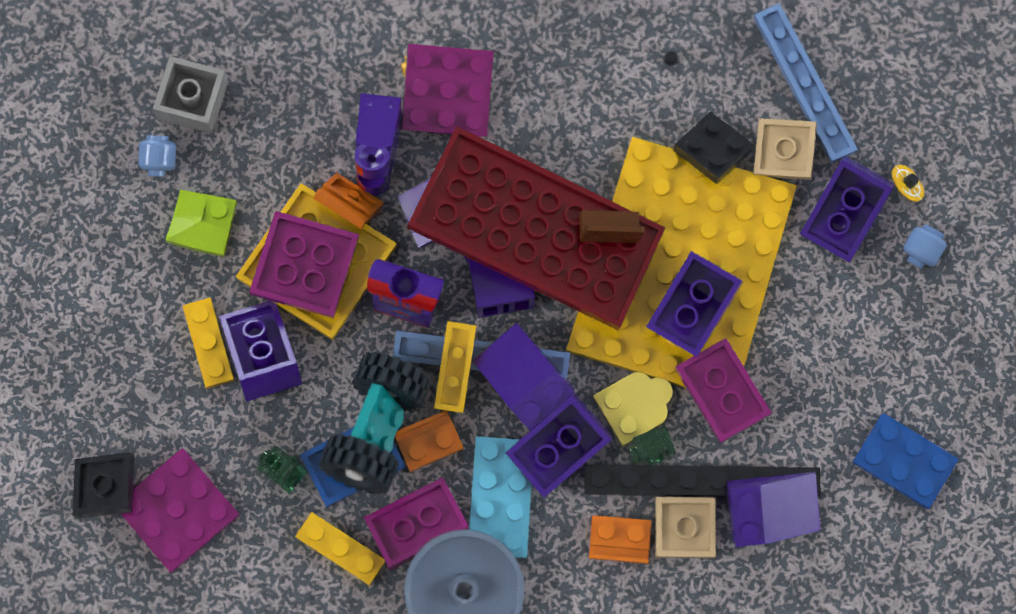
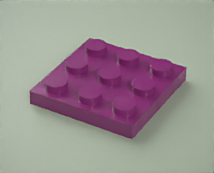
(447, 89)
(304, 264)
(178, 510)

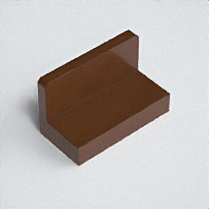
(610, 226)

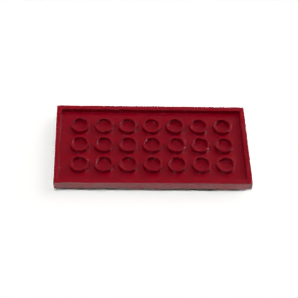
(529, 228)

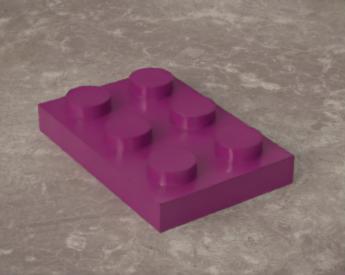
(723, 390)
(413, 521)

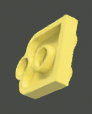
(634, 405)

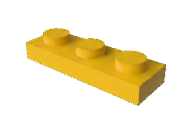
(208, 343)
(455, 366)
(340, 548)

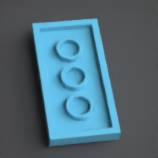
(500, 495)

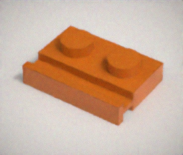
(348, 200)
(428, 441)
(619, 539)

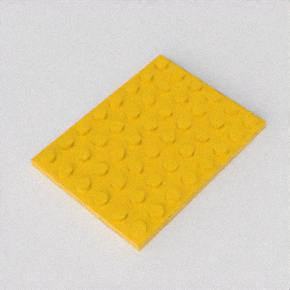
(726, 223)

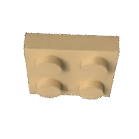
(785, 148)
(685, 527)

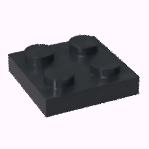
(713, 147)
(103, 485)

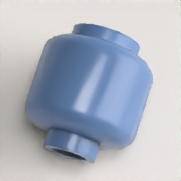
(157, 155)
(924, 246)

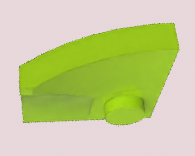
(202, 222)

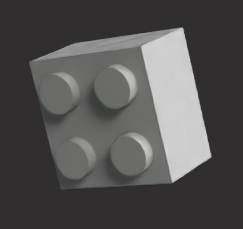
(190, 94)

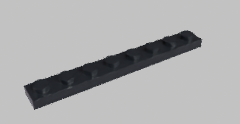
(676, 480)

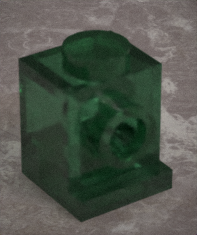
(652, 446)
(275, 465)

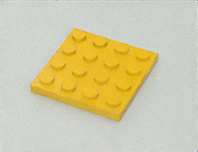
(370, 247)

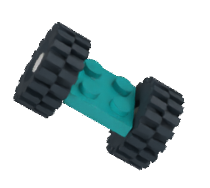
(364, 456)

